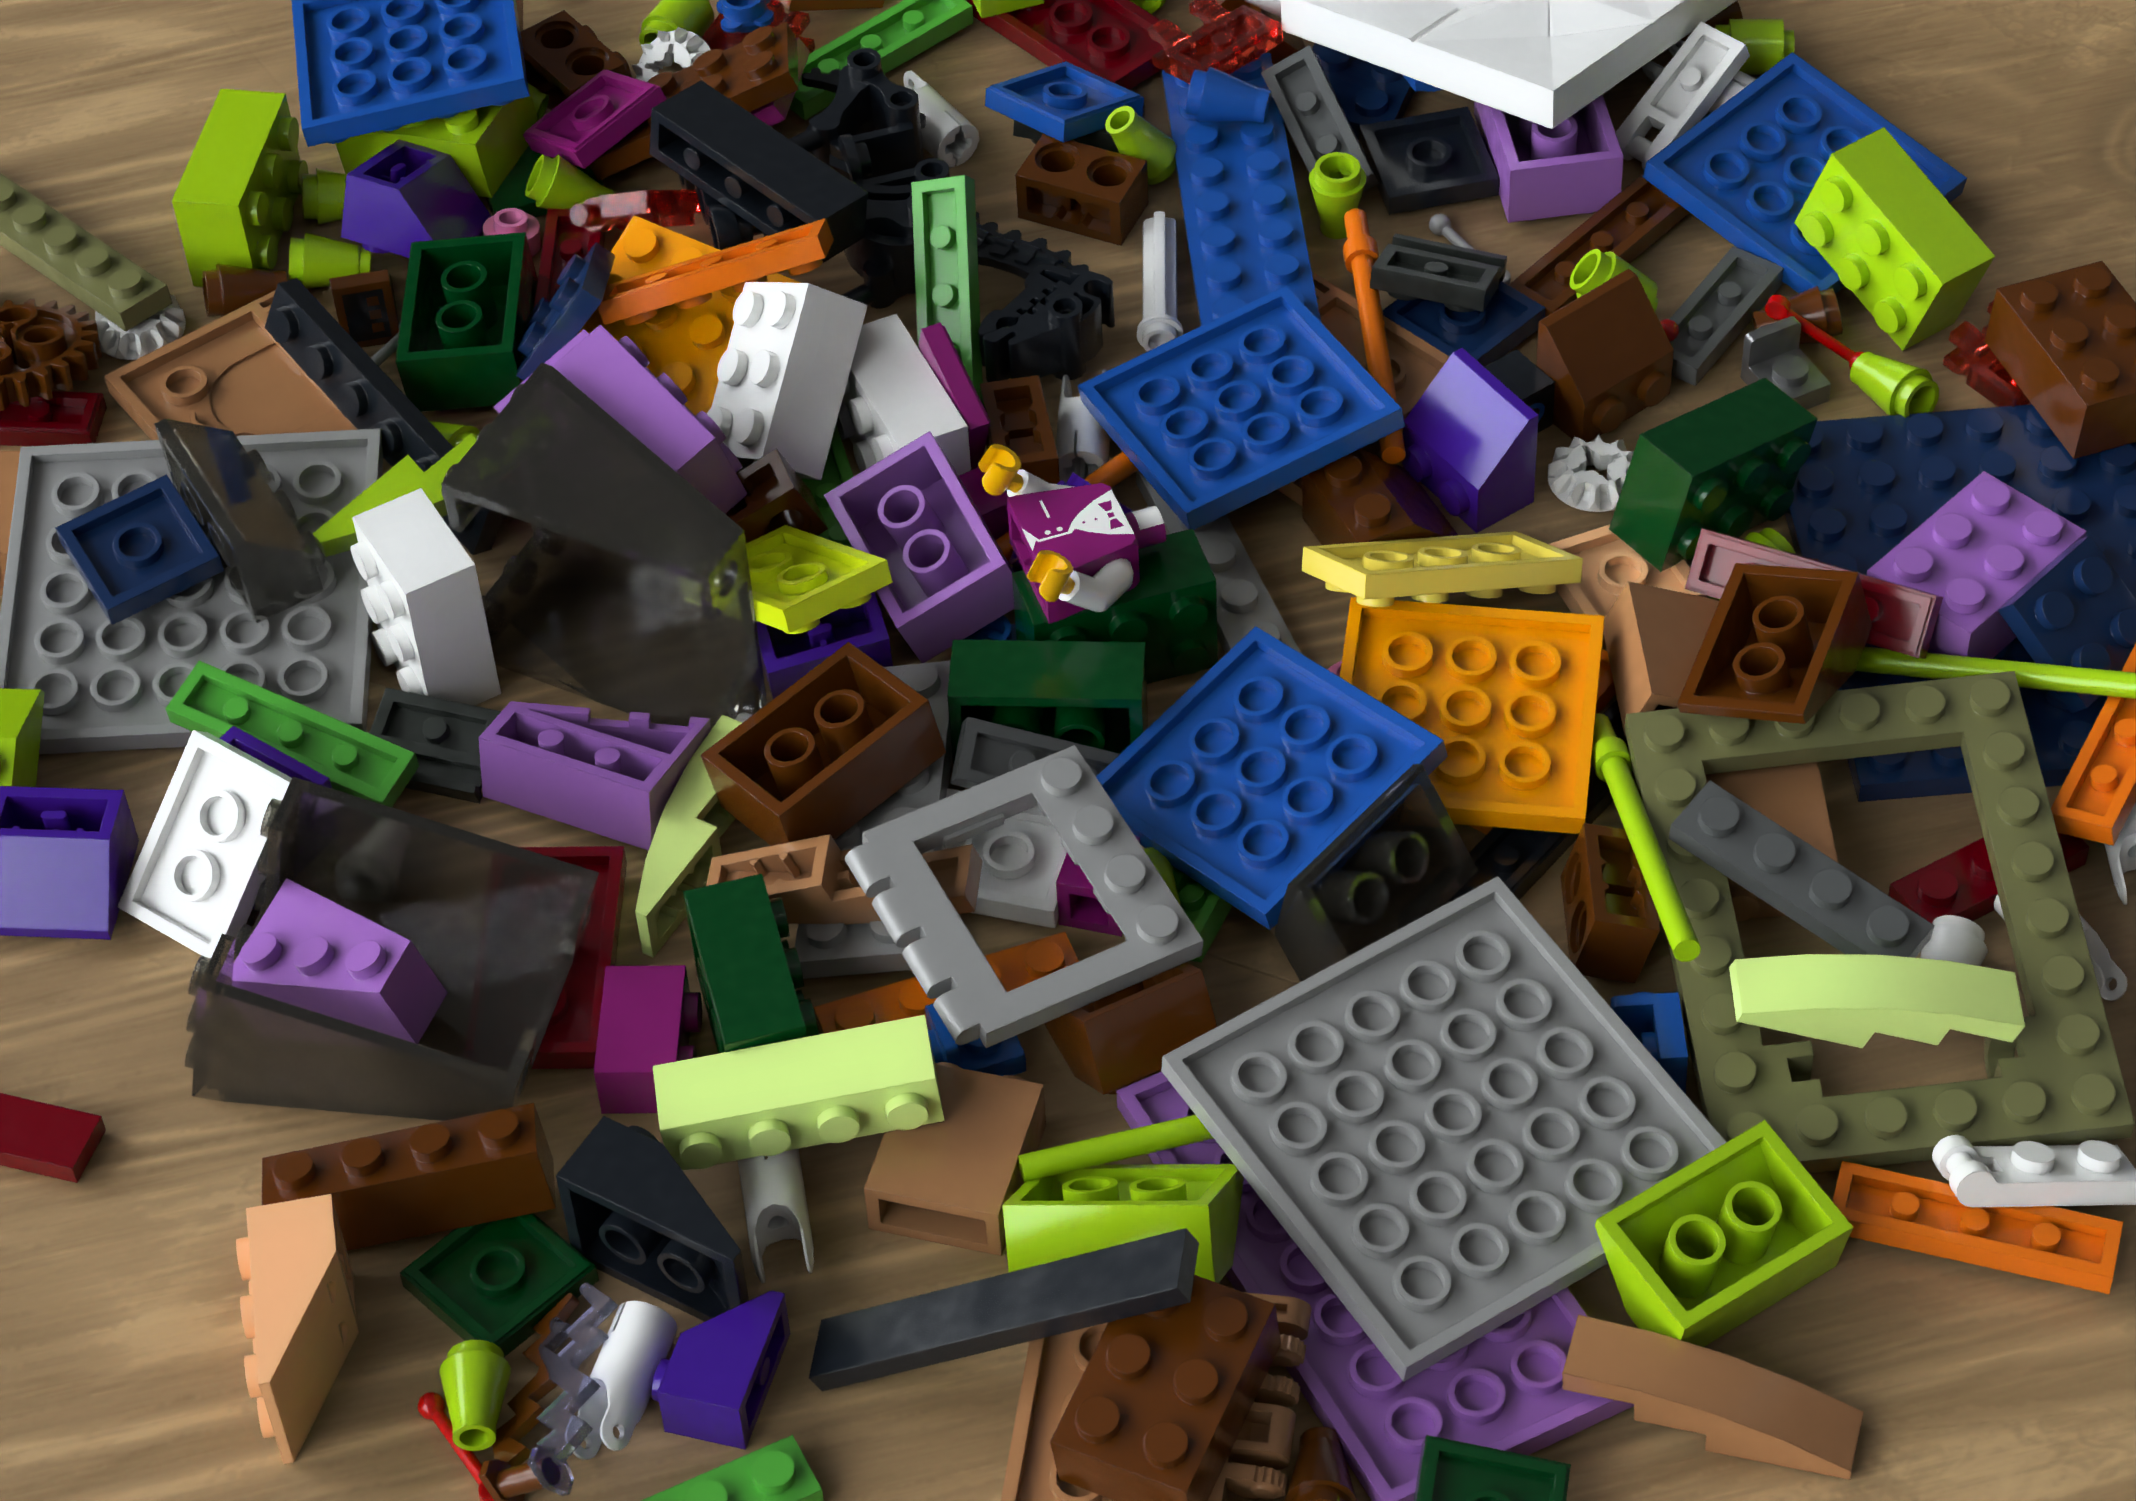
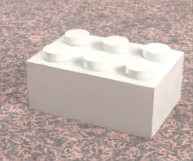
(786, 372)
(897, 399)
(424, 601)

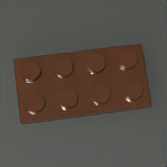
(748, 73)

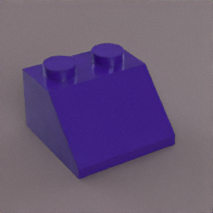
(1472, 443)

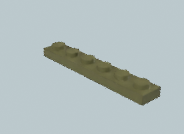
(77, 259)

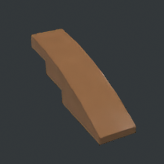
(822, 888)
(1710, 1393)

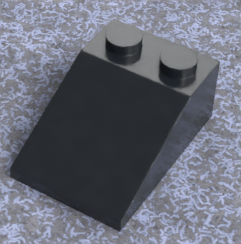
(647, 1222)

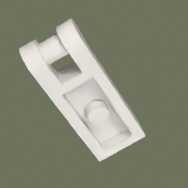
(1682, 92)
(2036, 1173)

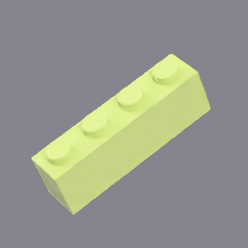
(798, 1093)

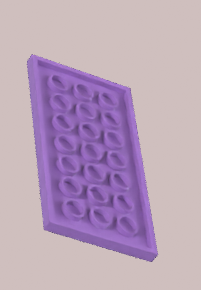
(1487, 1394)

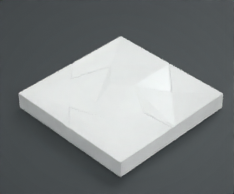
(1508, 54)

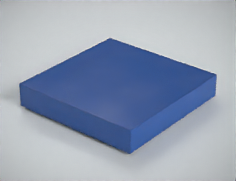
(1061, 100)

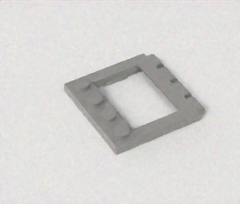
(944, 951)

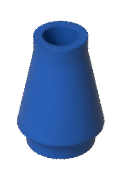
(1224, 98)

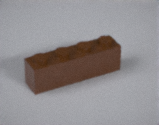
(424, 1176)

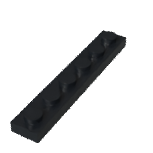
(364, 392)

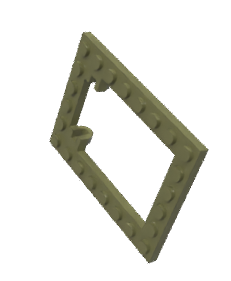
(2066, 1069)

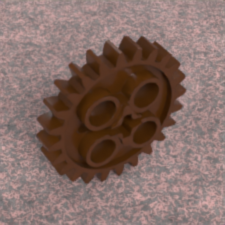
(44, 350)

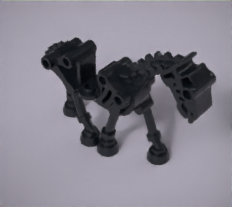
(876, 141)

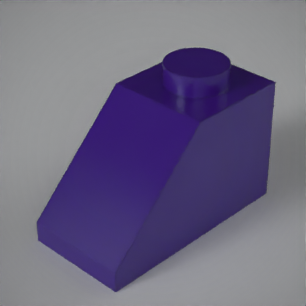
(723, 1372)

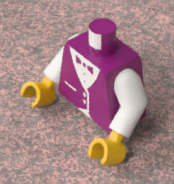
(1070, 538)

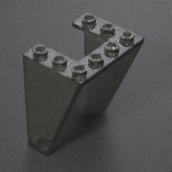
(629, 573)
(478, 910)

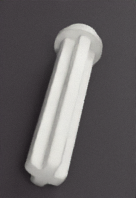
(1159, 283)

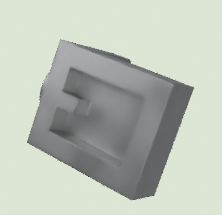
(1775, 355)

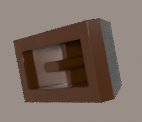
(366, 307)

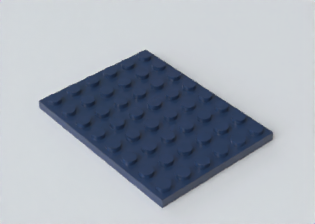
(1887, 475)

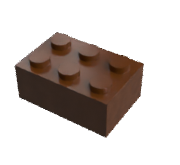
(2072, 354)
(824, 750)
(1167, 1397)

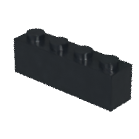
(754, 167)

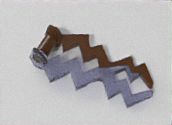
(547, 1464)

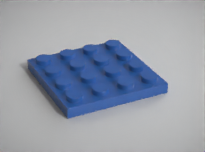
(402, 62)
(1760, 157)
(1240, 407)
(1261, 771)

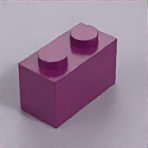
(642, 1025)

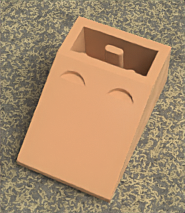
(296, 1312)

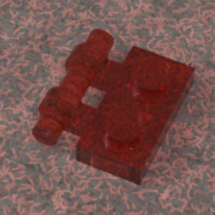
(670, 207)

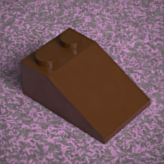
(1778, 644)

